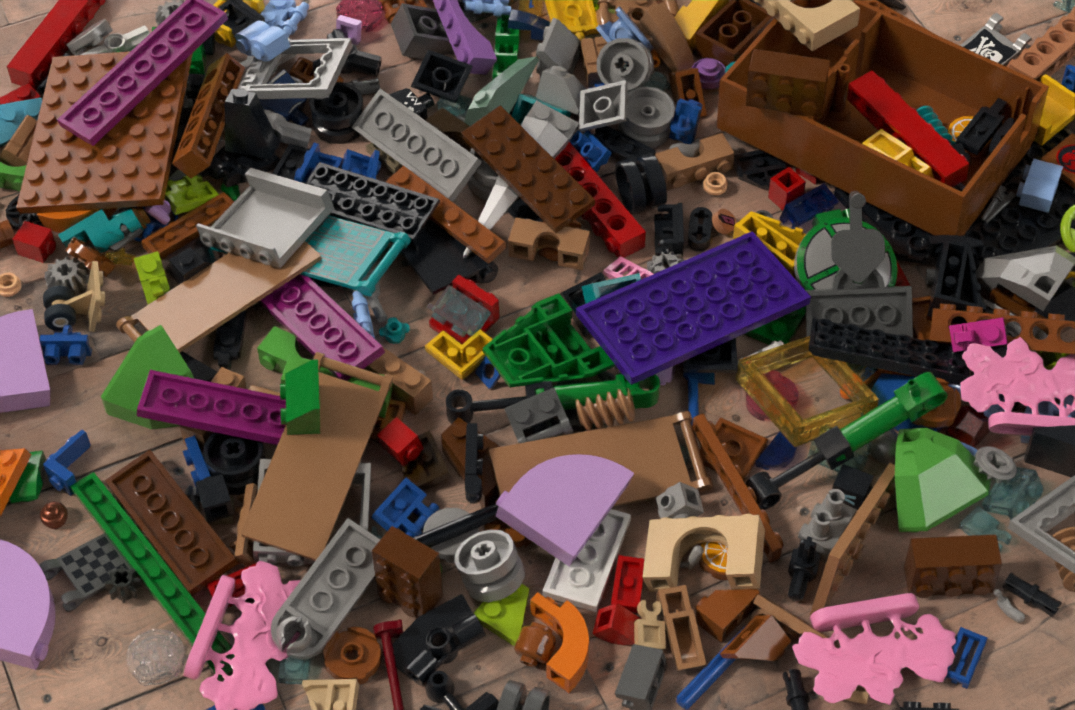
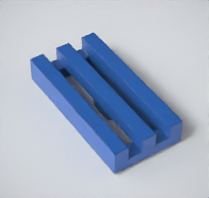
(955, 676)

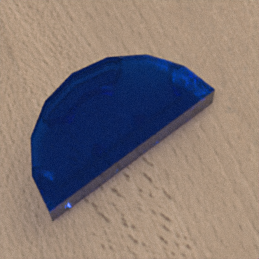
(778, 453)

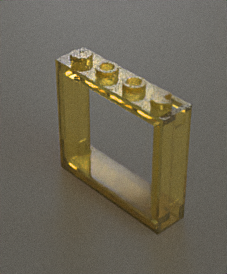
(781, 413)

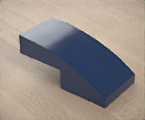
(528, 21)

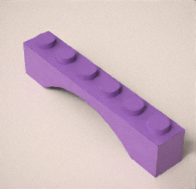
(464, 38)

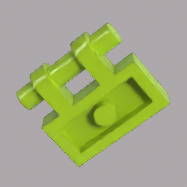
(188, 193)

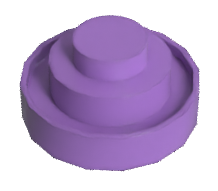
(709, 72)

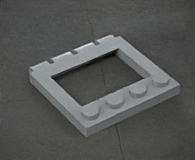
(325, 75)
(1042, 517)

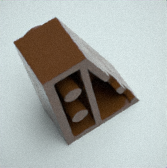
(454, 449)

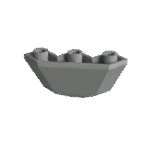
(1029, 274)

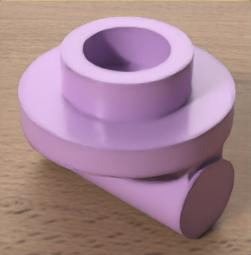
(160, 212)

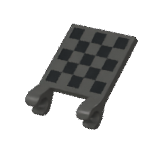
(86, 568)

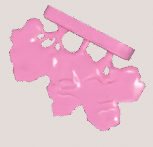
(1022, 380)
(253, 645)
(869, 658)

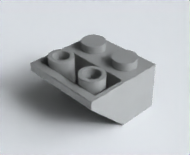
(558, 48)

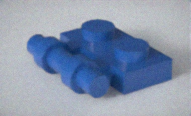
(400, 505)

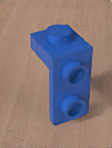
(58, 462)

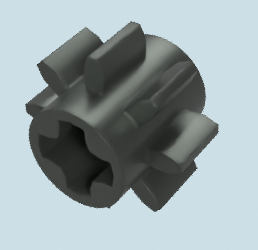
(123, 584)

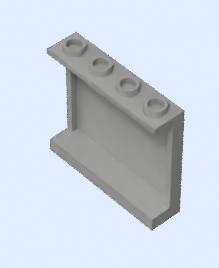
(269, 219)

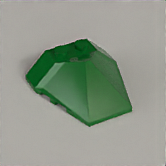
(544, 347)

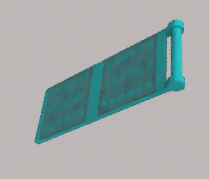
(350, 252)

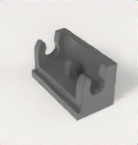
(641, 677)

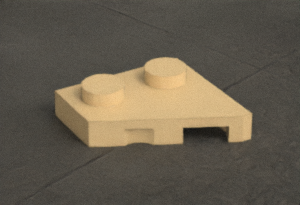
(332, 694)

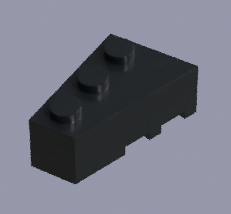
(955, 279)

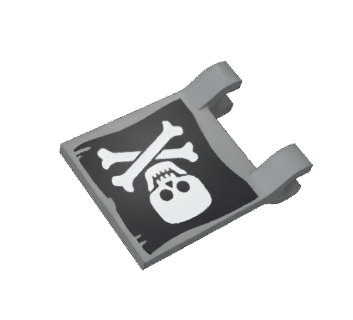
(993, 45)

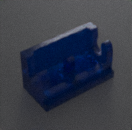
(808, 205)

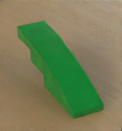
(506, 46)

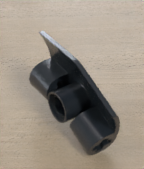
(436, 639)

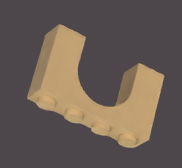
(814, 25)
(672, 538)

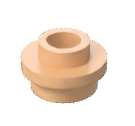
(715, 183)
(9, 284)

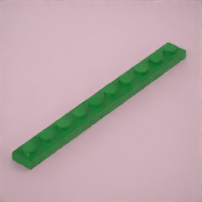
(148, 564)

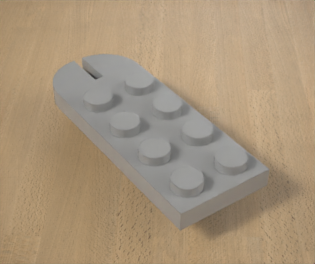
(326, 593)

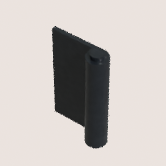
(440, 259)

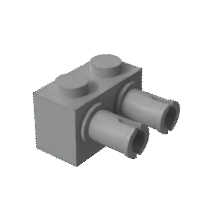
(828, 522)

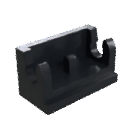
(239, 15)
(669, 229)

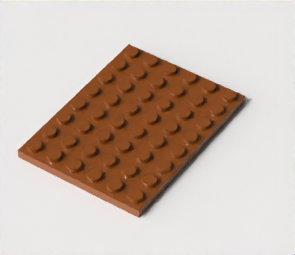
(124, 166)

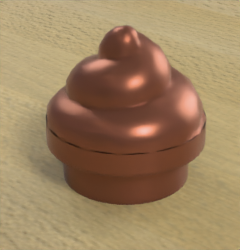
(54, 515)

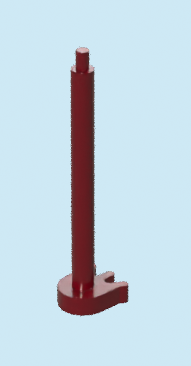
(386, 631)

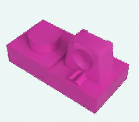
(984, 332)

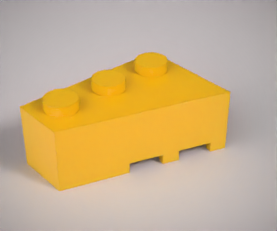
(776, 237)

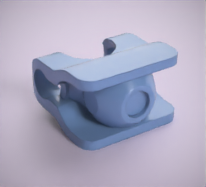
(623, 28)

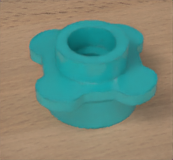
(391, 335)

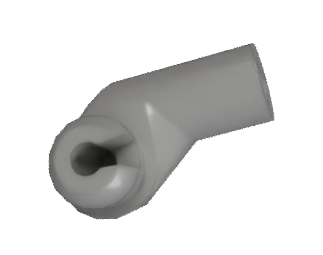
(688, 150)

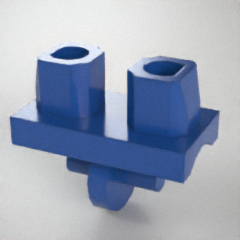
(685, 121)
(591, 149)
(65, 344)

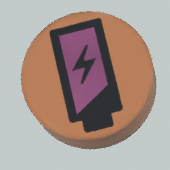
(723, 221)

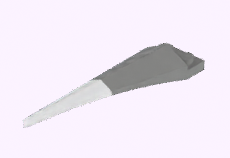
(553, 133)

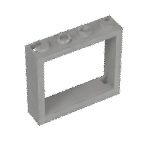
(274, 555)

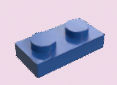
(194, 457)

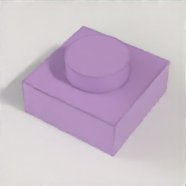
(351, 27)

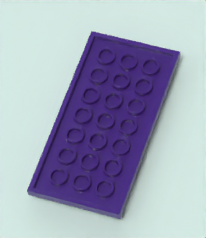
(692, 307)

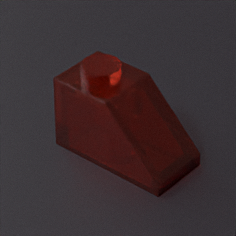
(969, 426)

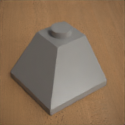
(560, 89)
(603, 106)

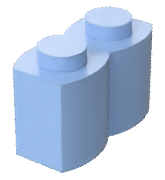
(262, 41)
(1040, 185)

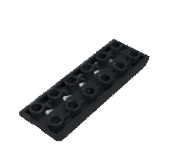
(374, 201)
(886, 351)

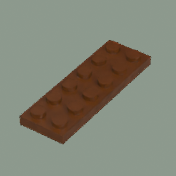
(528, 169)
(171, 522)

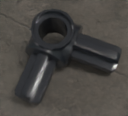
(803, 568)

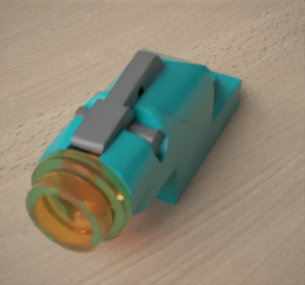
(107, 233)

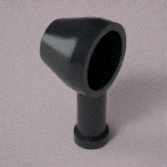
(442, 692)

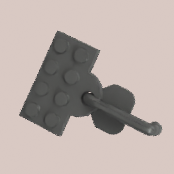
(867, 299)

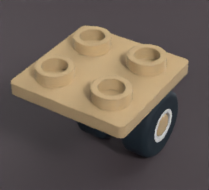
(63, 306)

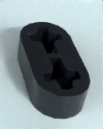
(704, 229)

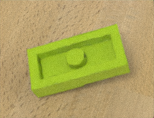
(152, 276)

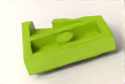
(506, 615)

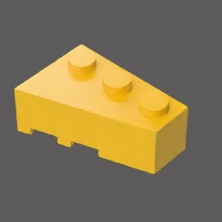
(695, 16)

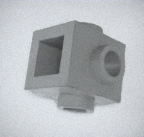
(679, 502)

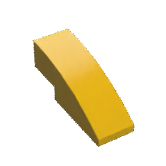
(895, 149)

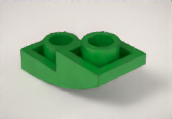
(30, 482)

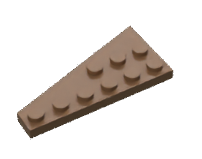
(850, 543)

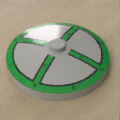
(814, 262)

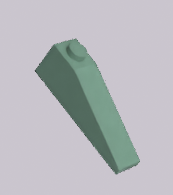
(501, 90)

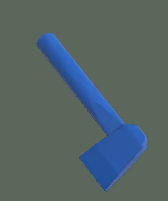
(693, 380)

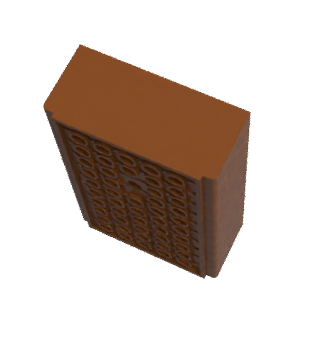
(924, 73)

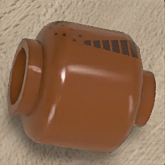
(535, 644)

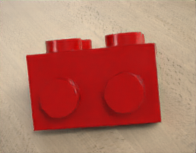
(483, 298)

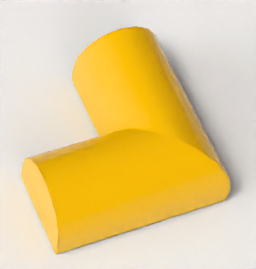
(456, 357)

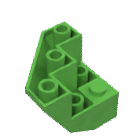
(149, 352)
(934, 479)

